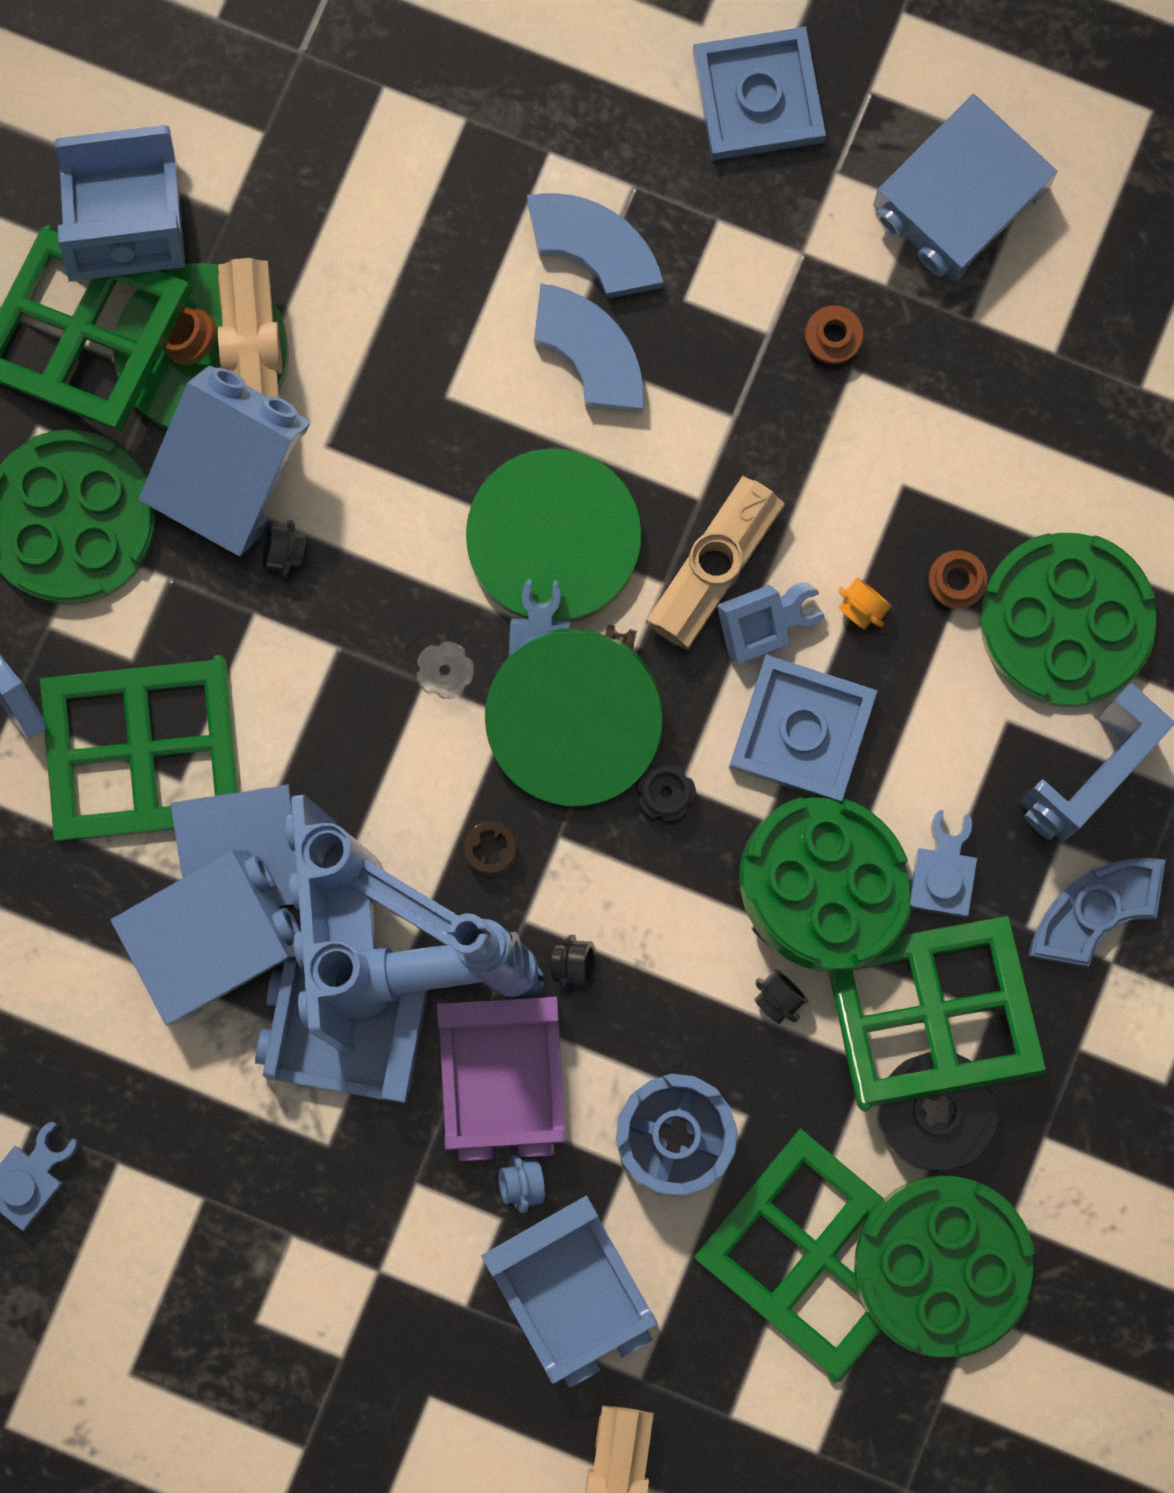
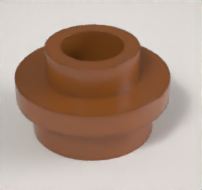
(191, 337)
(830, 351)
(966, 564)

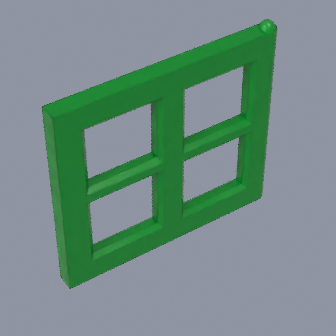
(80, 327)
(140, 749)
(934, 1014)
(818, 1253)

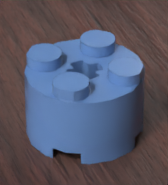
(706, 1120)

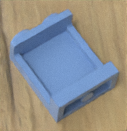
(962, 188)
(119, 203)
(223, 458)
(1140, 727)
(207, 934)
(383, 1045)
(571, 1292)

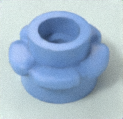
(522, 1183)

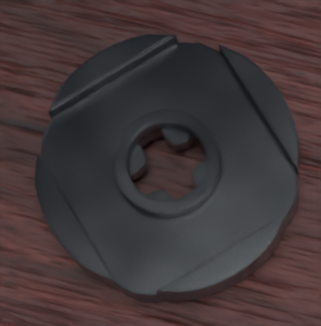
(941, 1145)

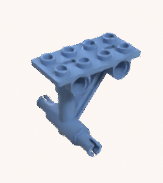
(338, 939)

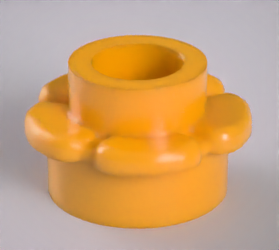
(863, 604)

